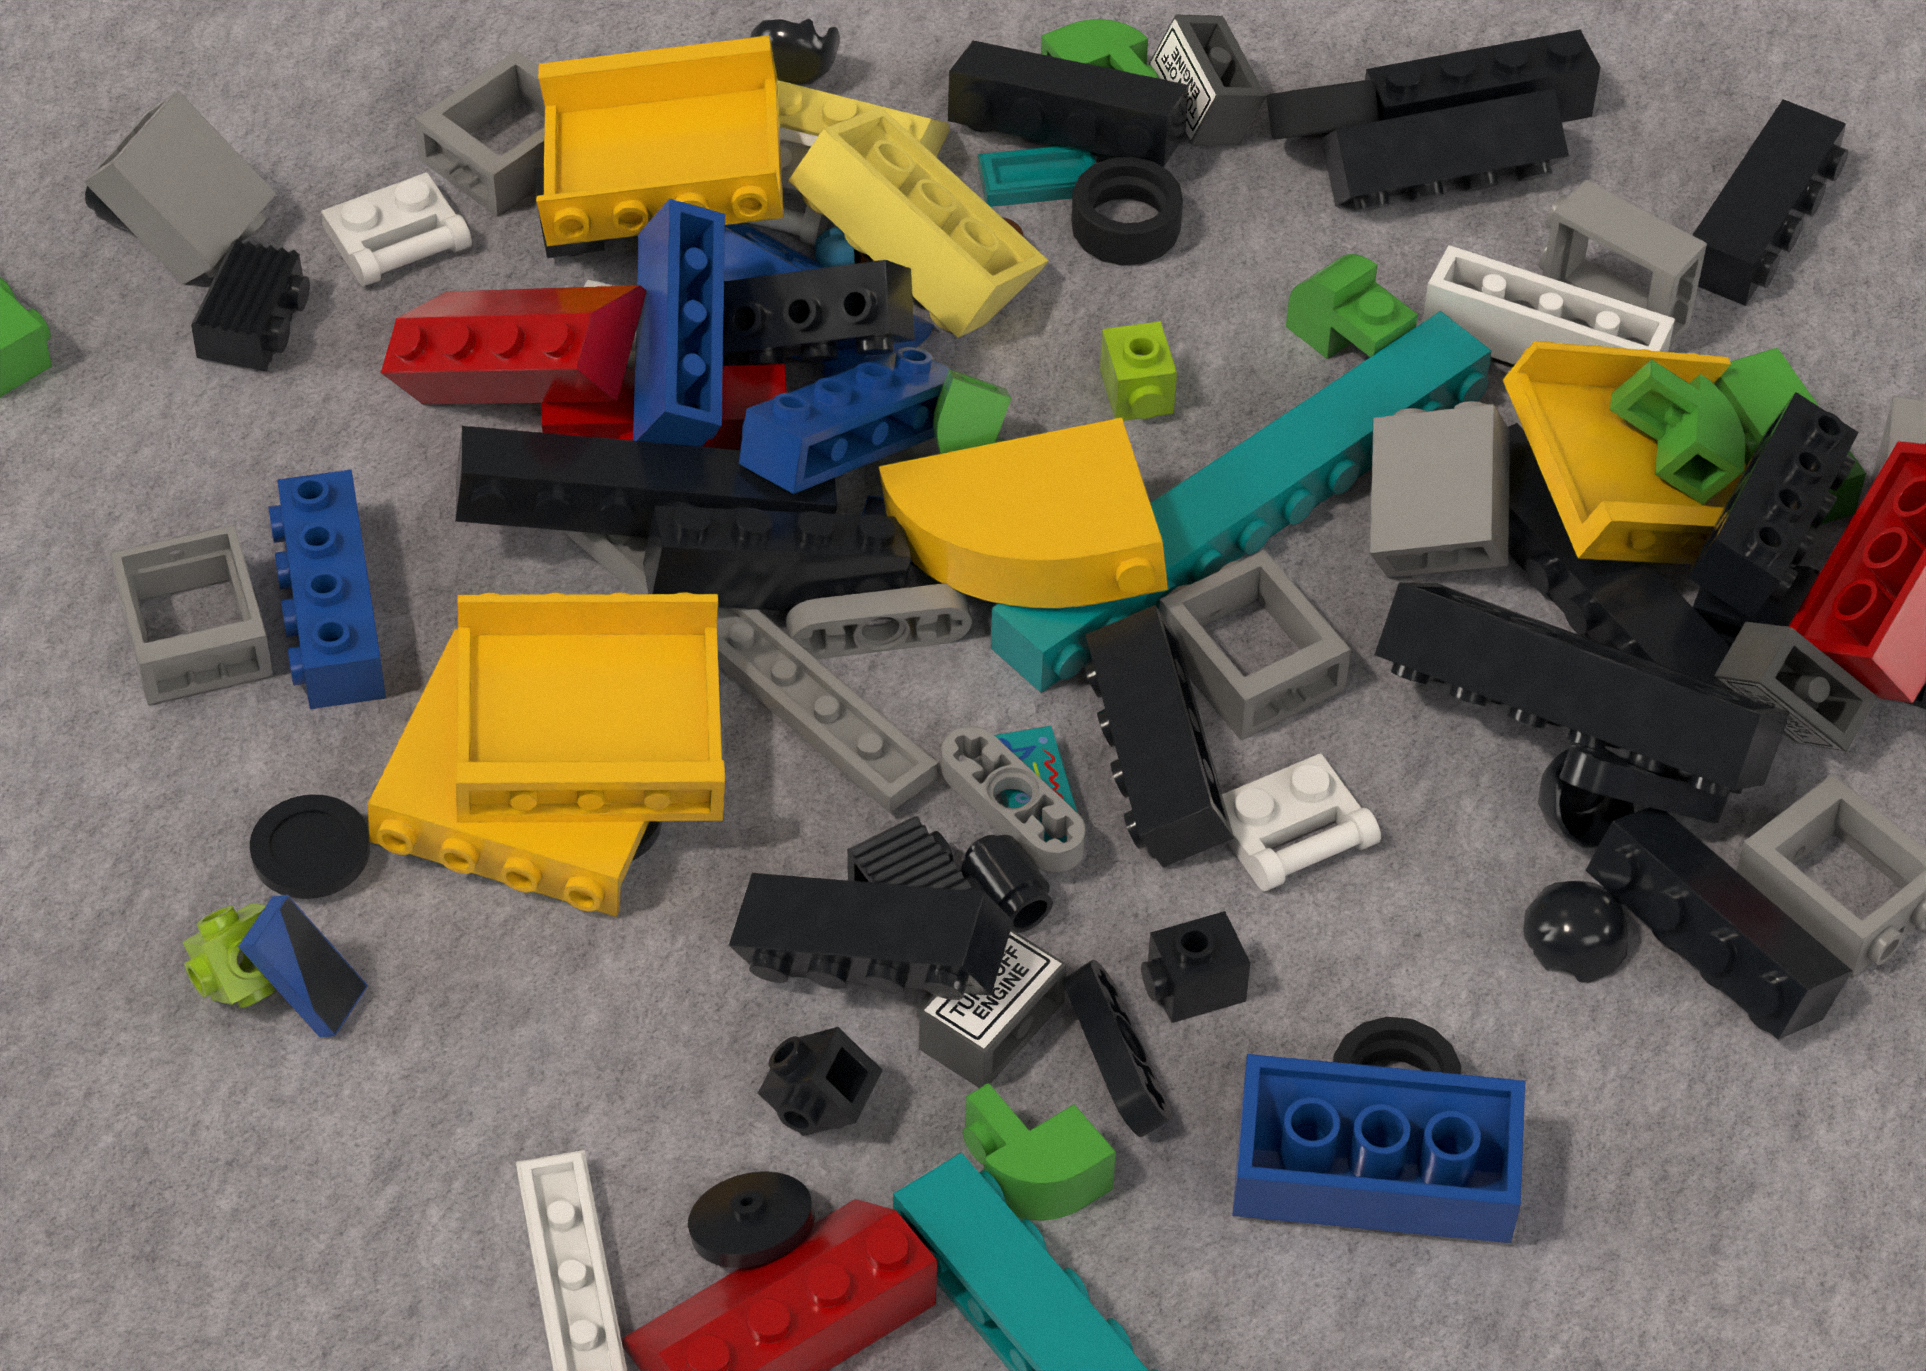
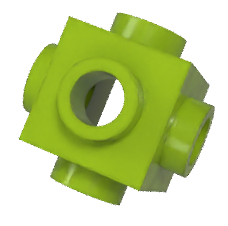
(219, 964)

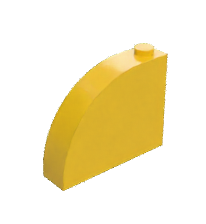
(1033, 518)

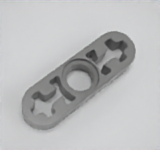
(937, 609)
(1006, 772)

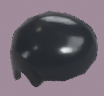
(798, 50)
(1575, 812)
(1577, 929)

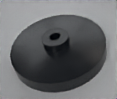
(310, 846)
(751, 1219)

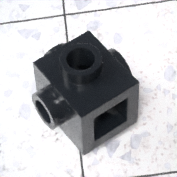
(819, 1081)

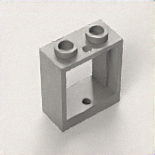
(466, 162)
(1633, 233)
(204, 657)
(1278, 689)
(1836, 809)

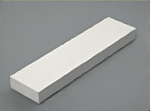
(570, 1264)

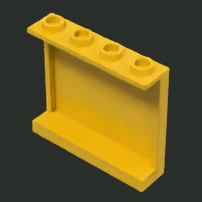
(657, 129)
(1602, 464)
(588, 708)
(417, 815)

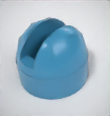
(833, 249)

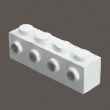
(1515, 307)

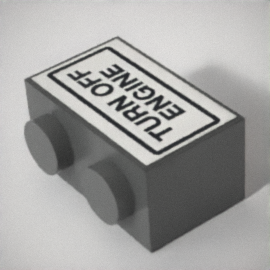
(1220, 80)
(1794, 675)
(986, 1032)

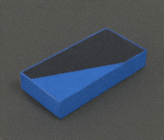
(303, 966)

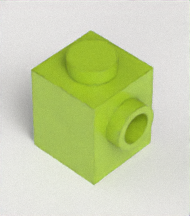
(1135, 383)

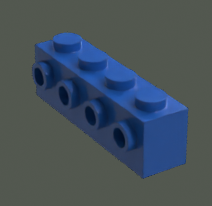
(680, 326)
(843, 420)
(329, 588)

